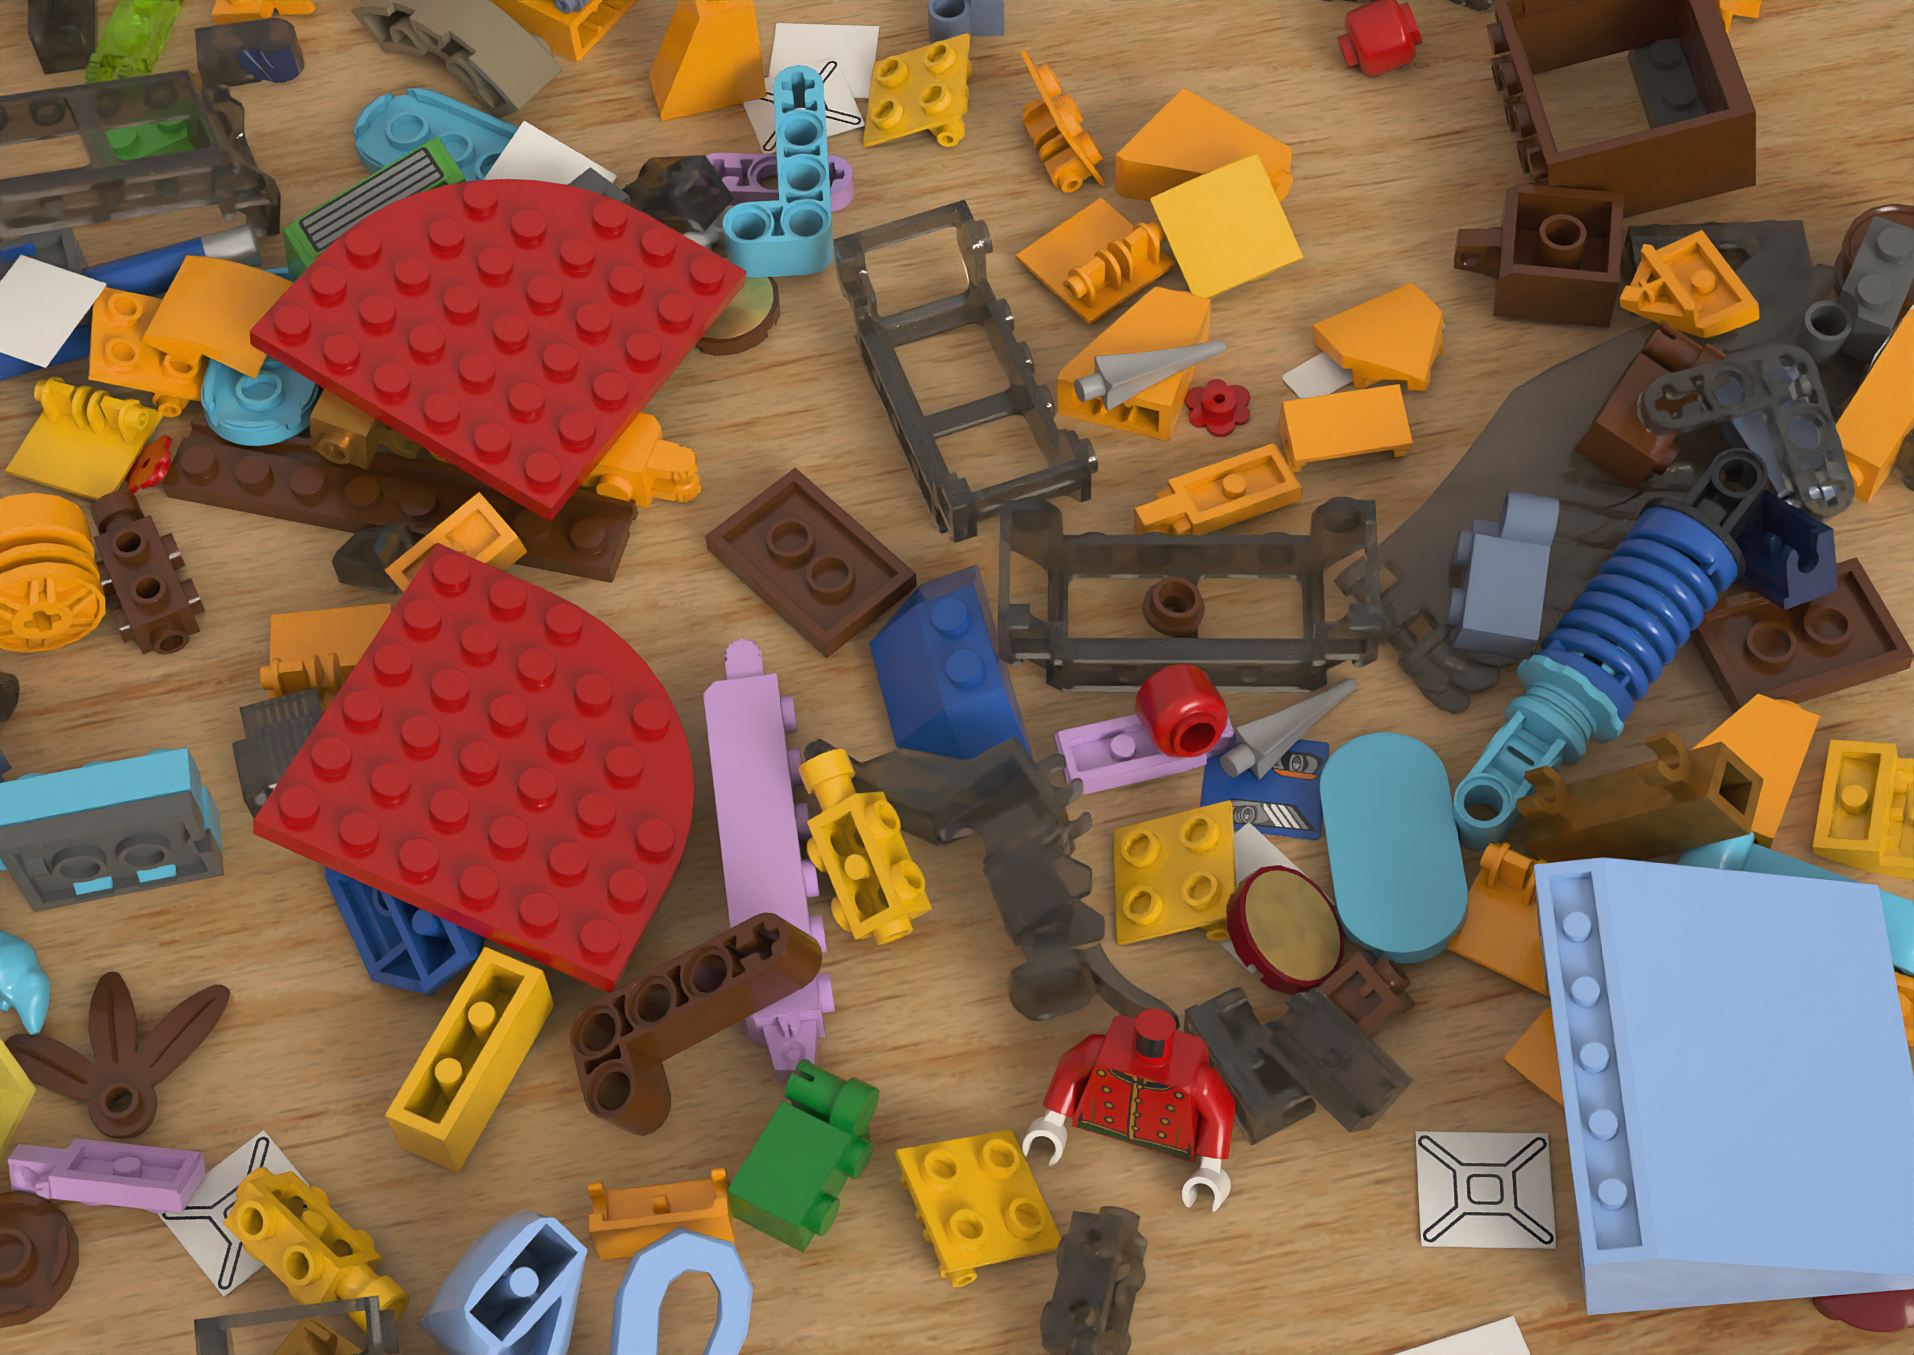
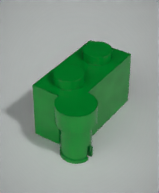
(805, 1156)

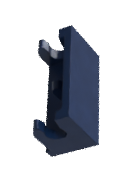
(1787, 554)

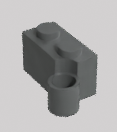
(1868, 299)

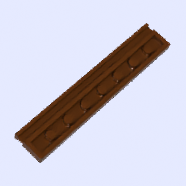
(306, 488)

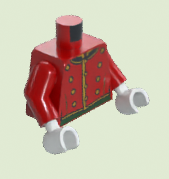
(1147, 1090)

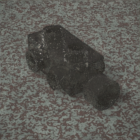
(1086, 1290)

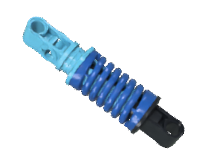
(1615, 639)

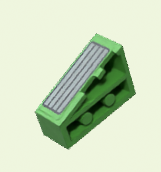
(413, 173)

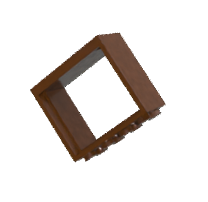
(1649, 166)

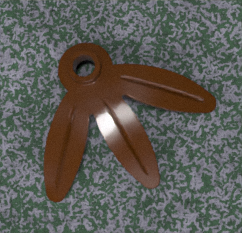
(118, 1065)

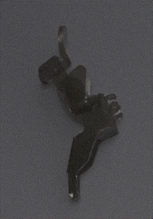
(1025, 864)

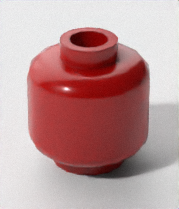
(1380, 37)
(1181, 711)

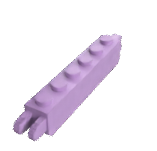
(763, 837)

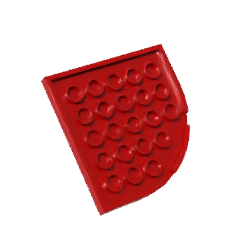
(502, 325)
(499, 771)

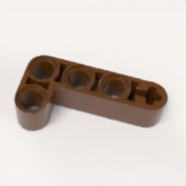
(635, 1028)

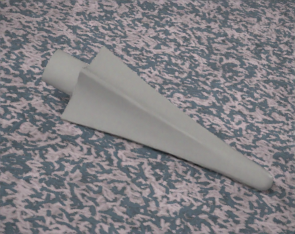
(1126, 375)
(1268, 738)

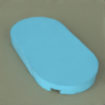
(402, 123)
(262, 408)
(1393, 847)

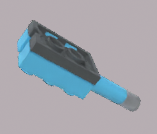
(109, 829)

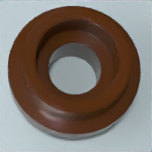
(1174, 593)

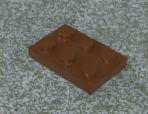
(811, 562)
(1803, 649)

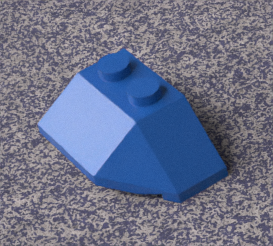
(945, 671)
(401, 941)

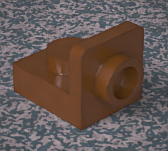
(1369, 990)

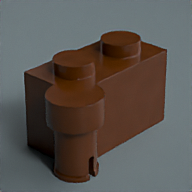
(1616, 435)

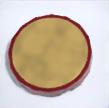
(1285, 929)

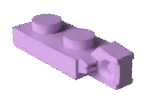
(1123, 754)
(109, 1174)

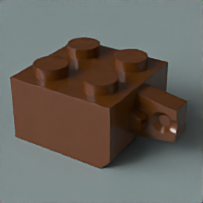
(1551, 254)

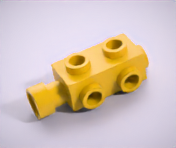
(862, 852)
(311, 1245)

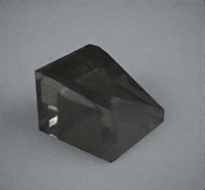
(369, 553)

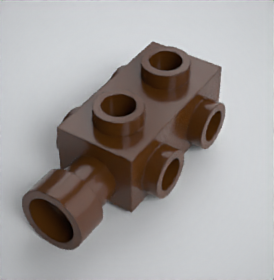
(141, 571)

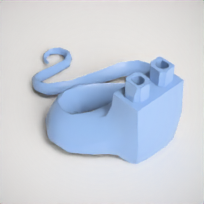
(523, 1284)

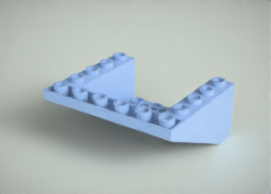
(1728, 1083)

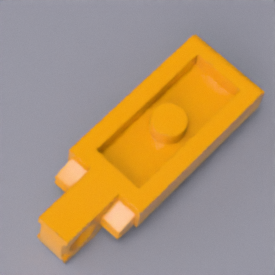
(1221, 494)

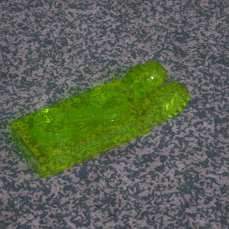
(132, 39)

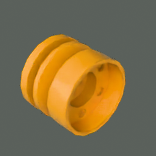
(46, 574)

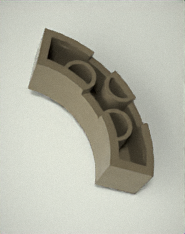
(476, 39)

